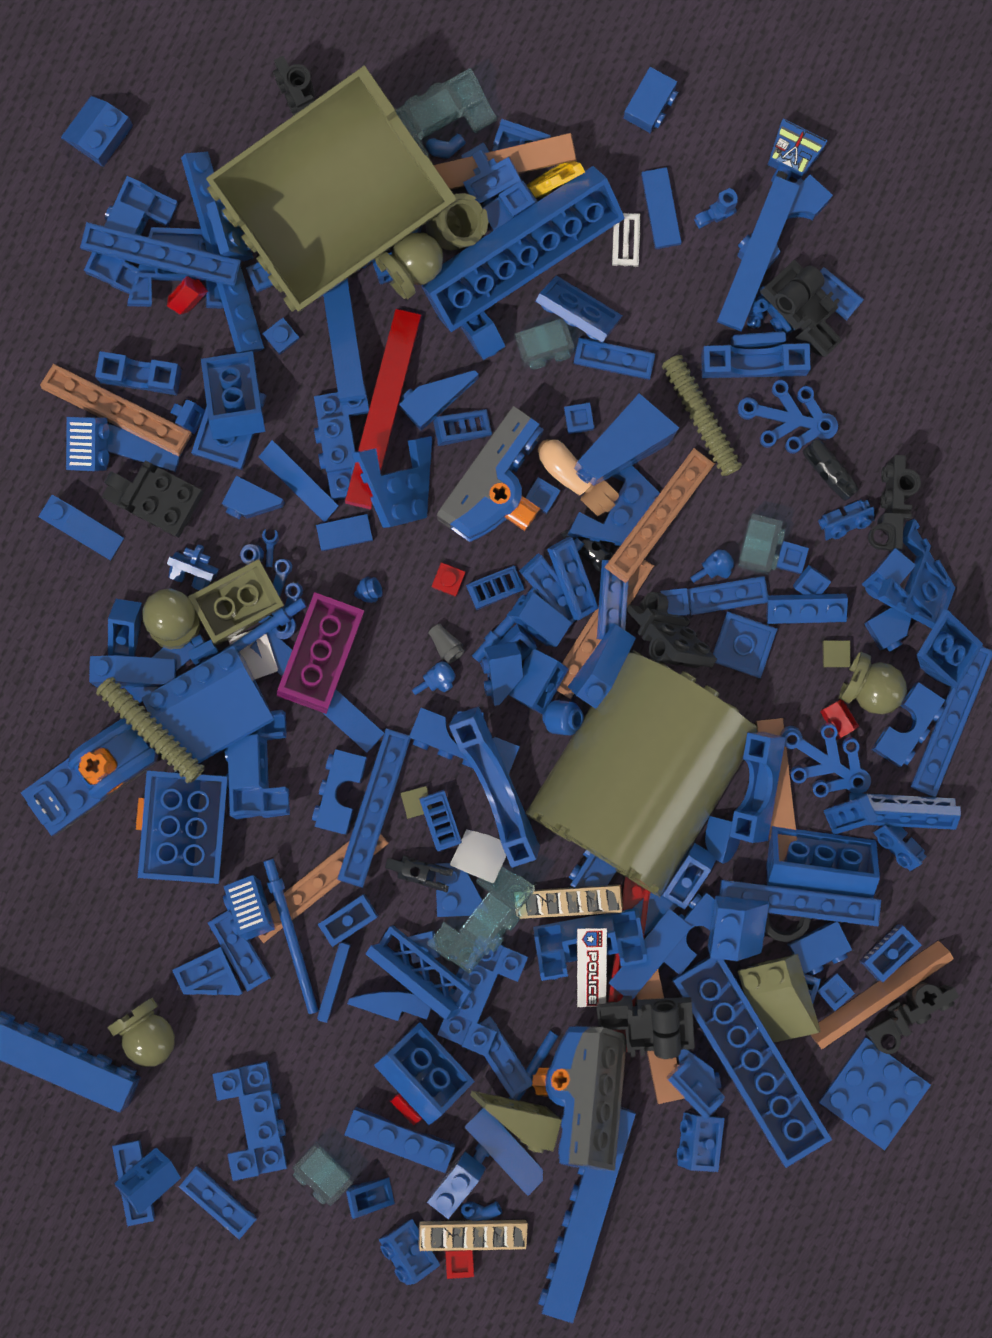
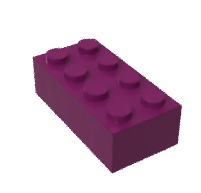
(320, 653)

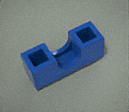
(125, 372)
(923, 707)
(331, 813)
(698, 915)

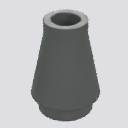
(446, 644)

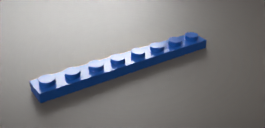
(234, 299)

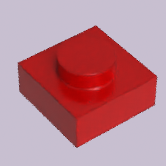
(448, 579)
(459, 1263)

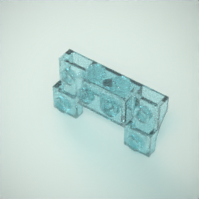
(446, 104)
(487, 923)

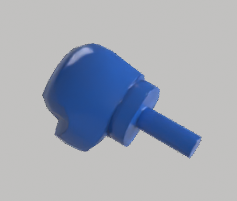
(718, 563)
(438, 677)

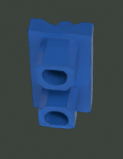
(195, 563)

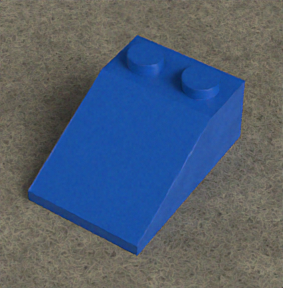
(232, 395)
(948, 650)

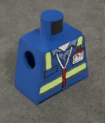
(794, 151)

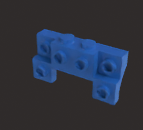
(130, 213)
(337, 439)
(249, 774)
(558, 941)
(465, 1027)
(260, 1119)

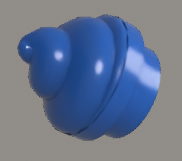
(368, 590)

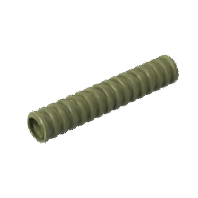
(701, 414)
(150, 729)

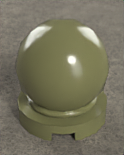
(459, 224)
(412, 262)
(171, 618)
(876, 686)
(146, 1036)

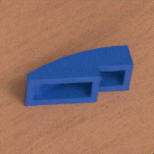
(391, 1004)

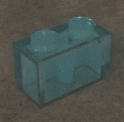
(544, 343)
(760, 544)
(322, 1174)

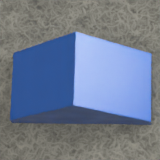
(369, 1197)

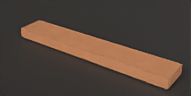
(524, 157)
(116, 410)
(659, 515)
(588, 639)
(783, 807)
(313, 887)
(882, 994)
(659, 1067)

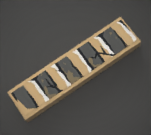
(573, 901)
(472, 1235)

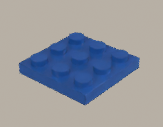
(874, 1093)

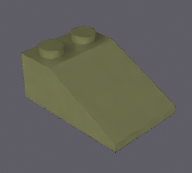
(236, 602)
(780, 997)
(528, 1121)

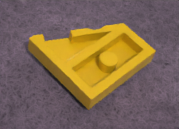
(555, 177)

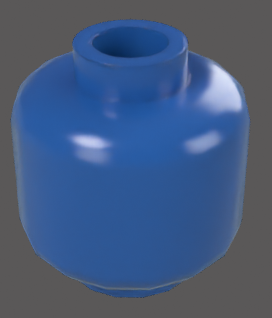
(563, 717)

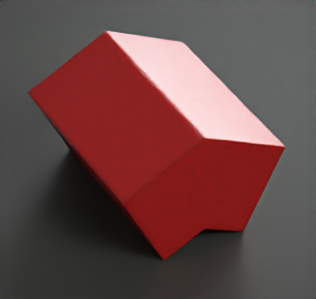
(186, 295)
(841, 717)
(399, 1102)

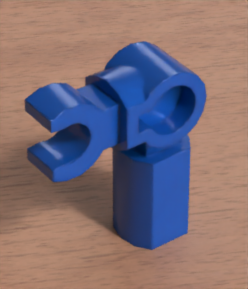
(719, 210)

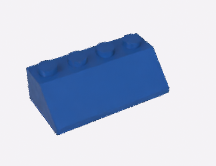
(824, 863)

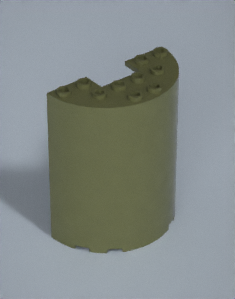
(330, 190)
(644, 771)

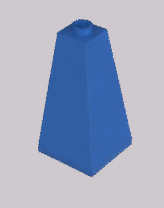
(629, 439)

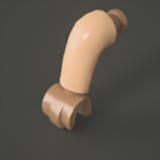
(561, 466)

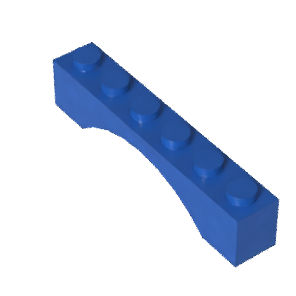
(511, 820)

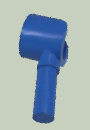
(270, 547)

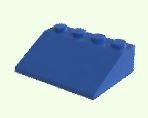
(210, 705)
(182, 828)

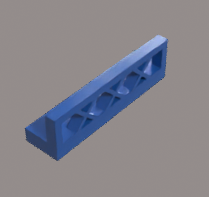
(913, 811)
(413, 980)

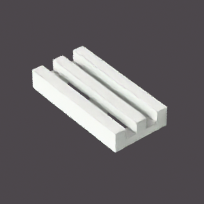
(625, 261)

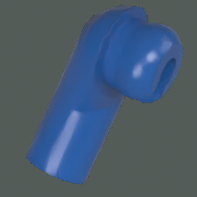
(445, 149)
(756, 313)

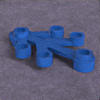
(792, 418)
(278, 584)
(828, 763)

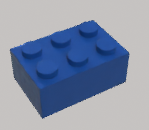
(424, 1073)

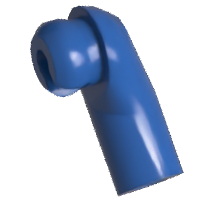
(476, 1212)

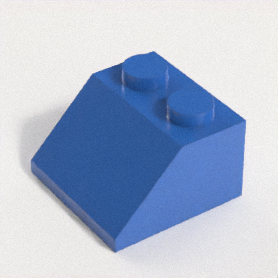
(98, 130)
(737, 928)

